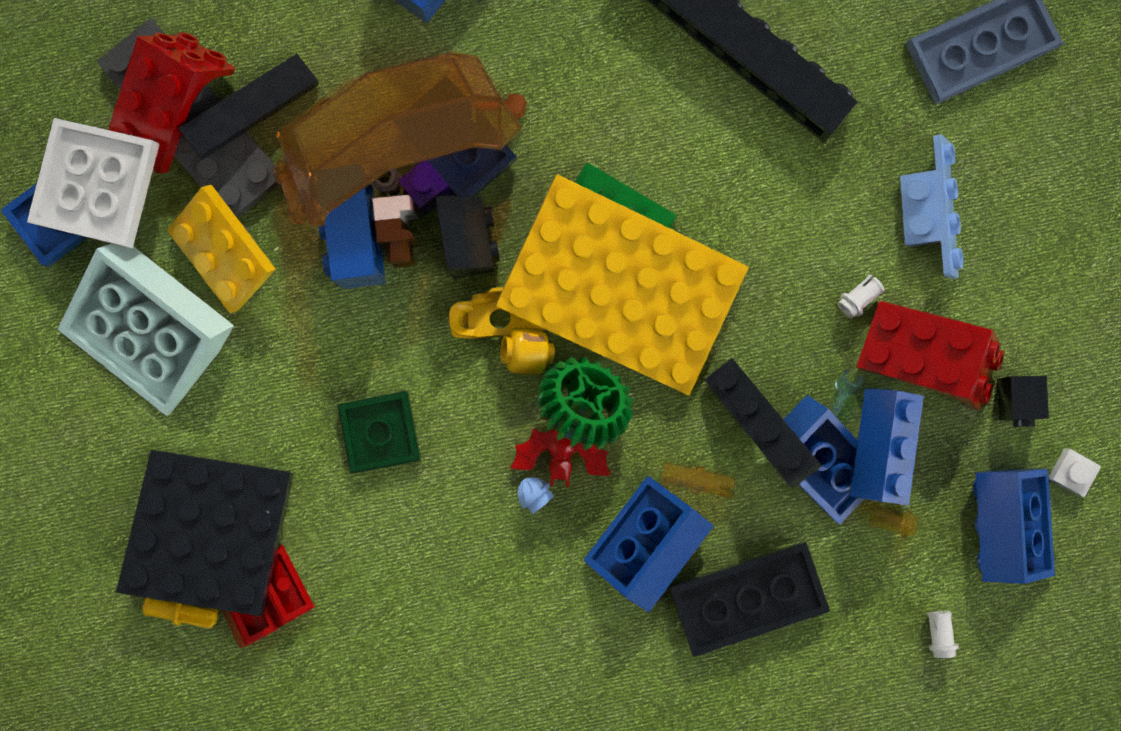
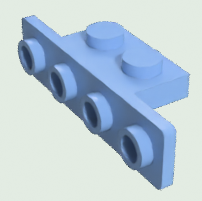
(930, 207)

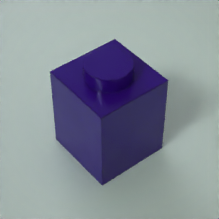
(423, 185)

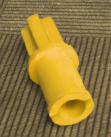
(180, 613)

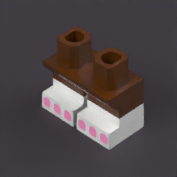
(392, 228)

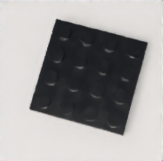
(205, 533)

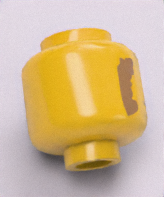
(526, 351)

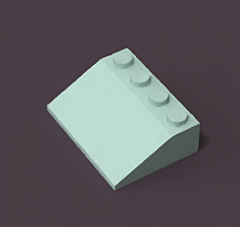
(143, 325)

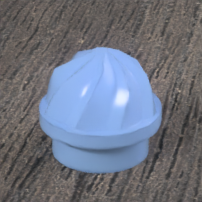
(534, 494)

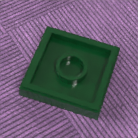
(379, 432)

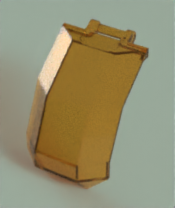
(385, 124)

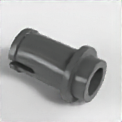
(392, 186)

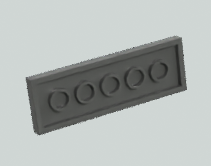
(237, 170)

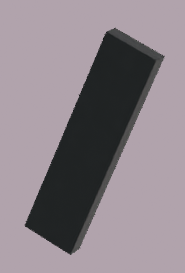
(248, 106)

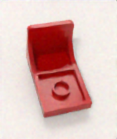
(161, 88)
(932, 353)

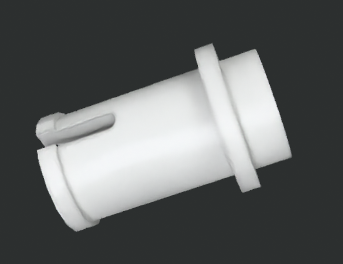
(853, 302)
(942, 634)

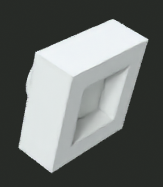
(1074, 472)

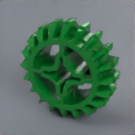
(580, 412)

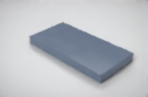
(982, 45)

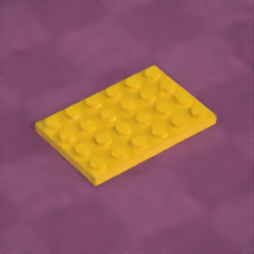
(622, 285)

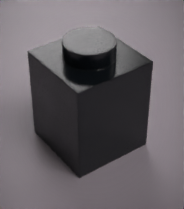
(1023, 399)

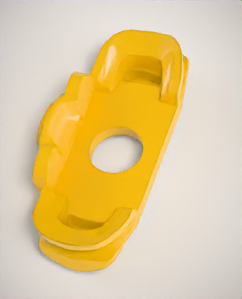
(472, 317)

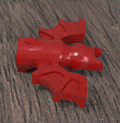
(561, 452)

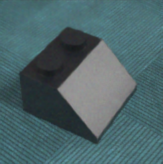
(466, 235)

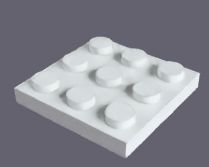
(93, 182)

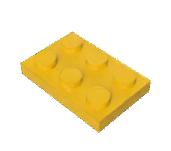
(220, 249)

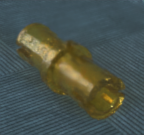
(697, 480)

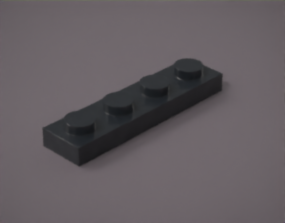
(763, 423)

